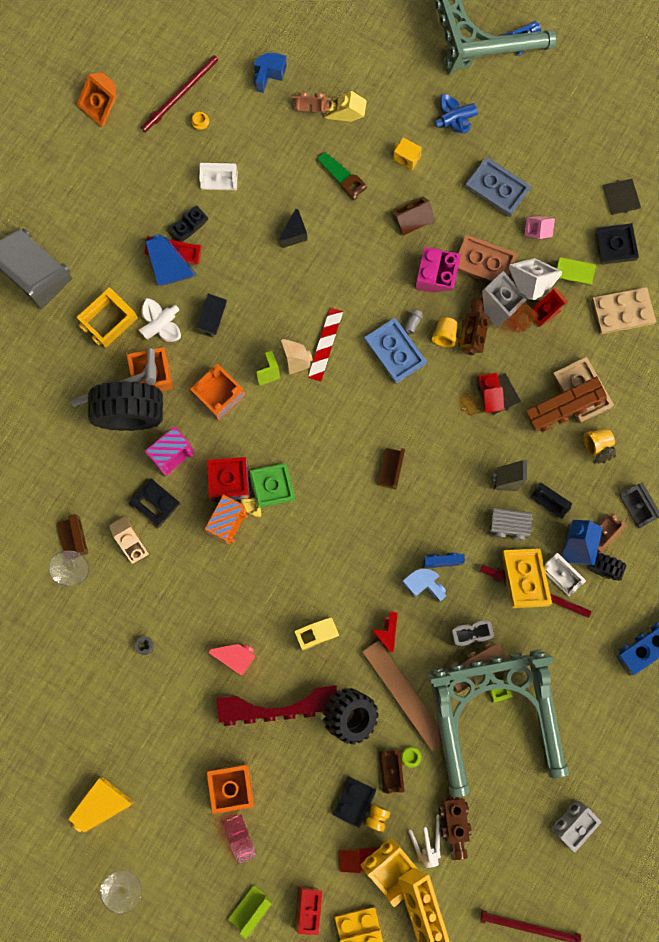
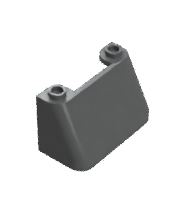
(32, 267)

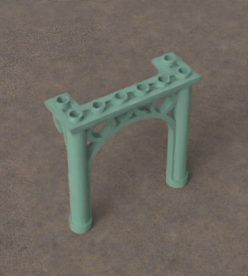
(464, 50)
(543, 704)

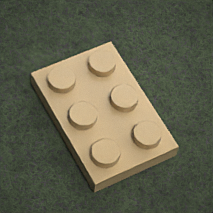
(623, 310)
(576, 374)

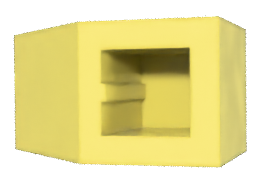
(346, 107)
(316, 633)

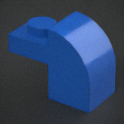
(269, 66)

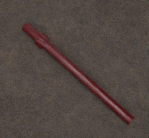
(155, 117)
(499, 576)

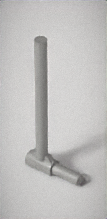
(148, 376)

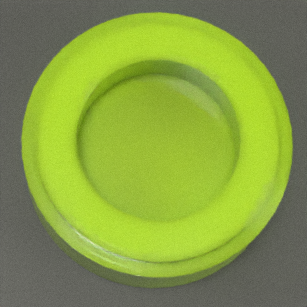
(411, 757)

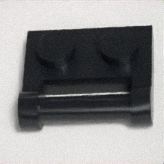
(157, 497)

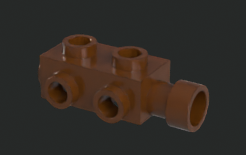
(474, 329)
(452, 823)

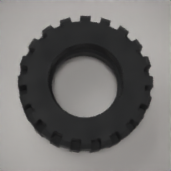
(125, 406)

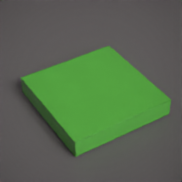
(271, 485)

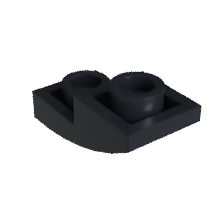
(188, 225)

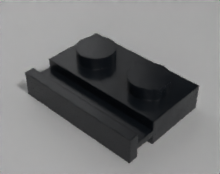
(354, 802)

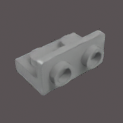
(576, 825)

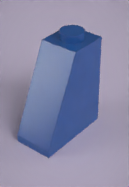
(167, 261)

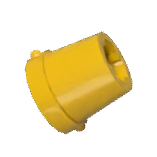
(445, 332)
(598, 440)

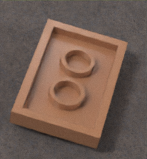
(484, 259)

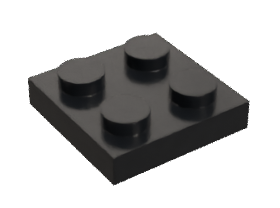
(616, 243)

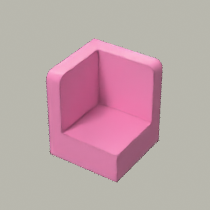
(539, 227)

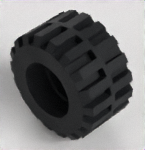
(361, 722)

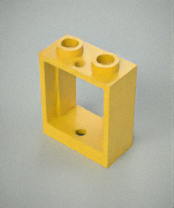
(95, 307)

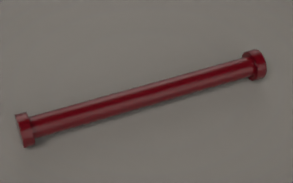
(527, 927)

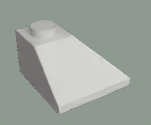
(534, 277)

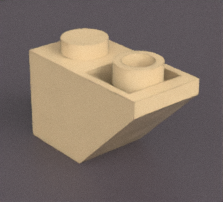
(128, 539)

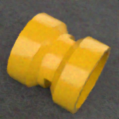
(377, 818)

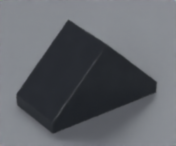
(294, 231)

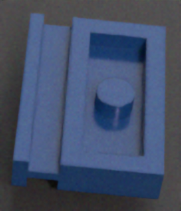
(450, 559)

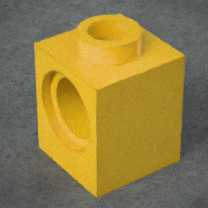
(406, 153)

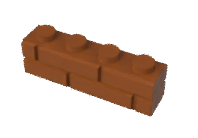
(567, 404)

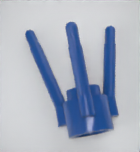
(531, 27)

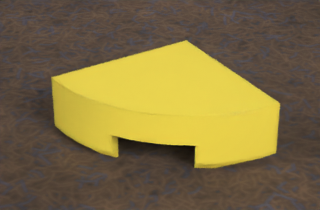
(251, 507)

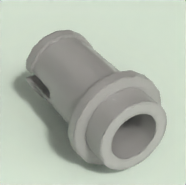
(413, 321)

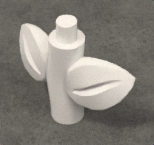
(159, 321)

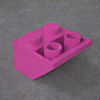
(437, 270)

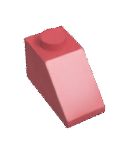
(235, 657)

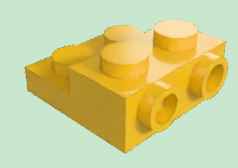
(359, 926)

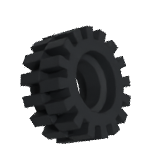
(608, 567)

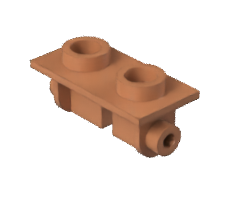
(319, 102)

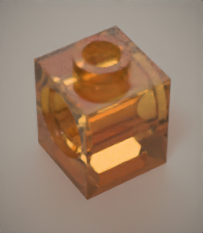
(523, 309)

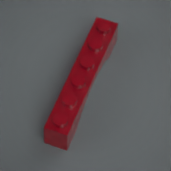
(236, 709)

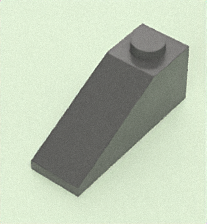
(510, 476)

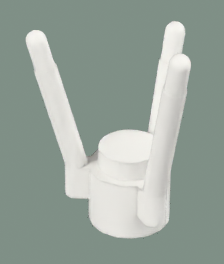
(428, 856)

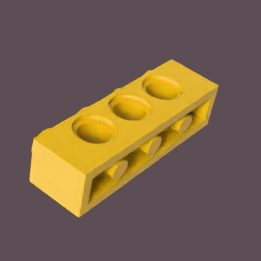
(423, 907)

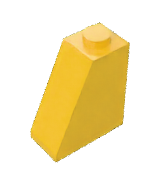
(99, 805)

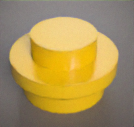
(200, 121)

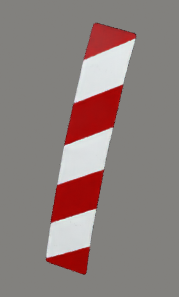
(325, 344)

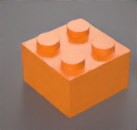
(138, 361)
(230, 788)

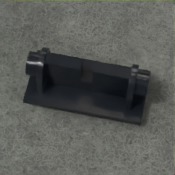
(551, 500)

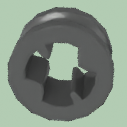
(145, 651)

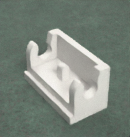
(218, 176)
(563, 575)

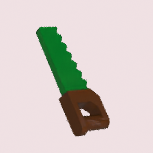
(342, 176)

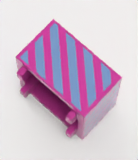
(170, 451)

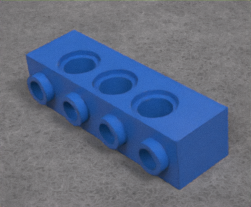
(628, 656)

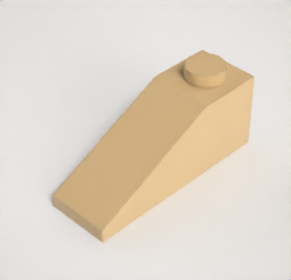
(295, 356)

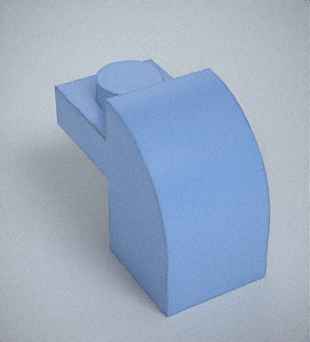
(423, 579)

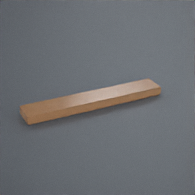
(404, 695)

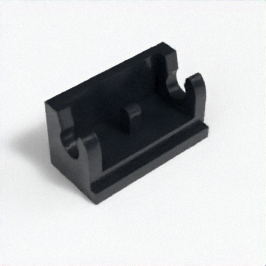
(211, 315)

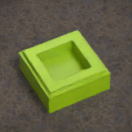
(500, 694)

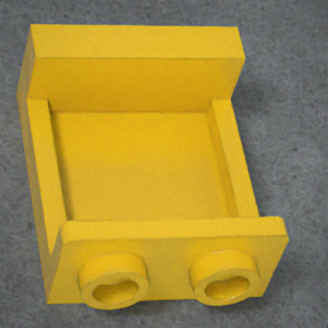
(386, 867)

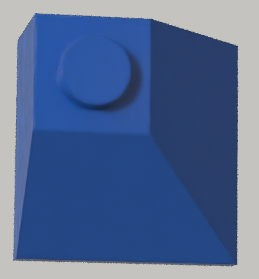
(581, 542)

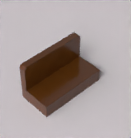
(413, 215)
(391, 468)
(72, 535)

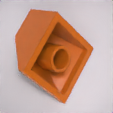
(97, 97)

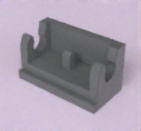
(640, 505)

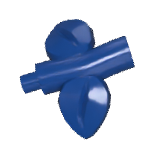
(455, 115)

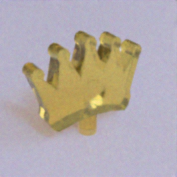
(469, 404)

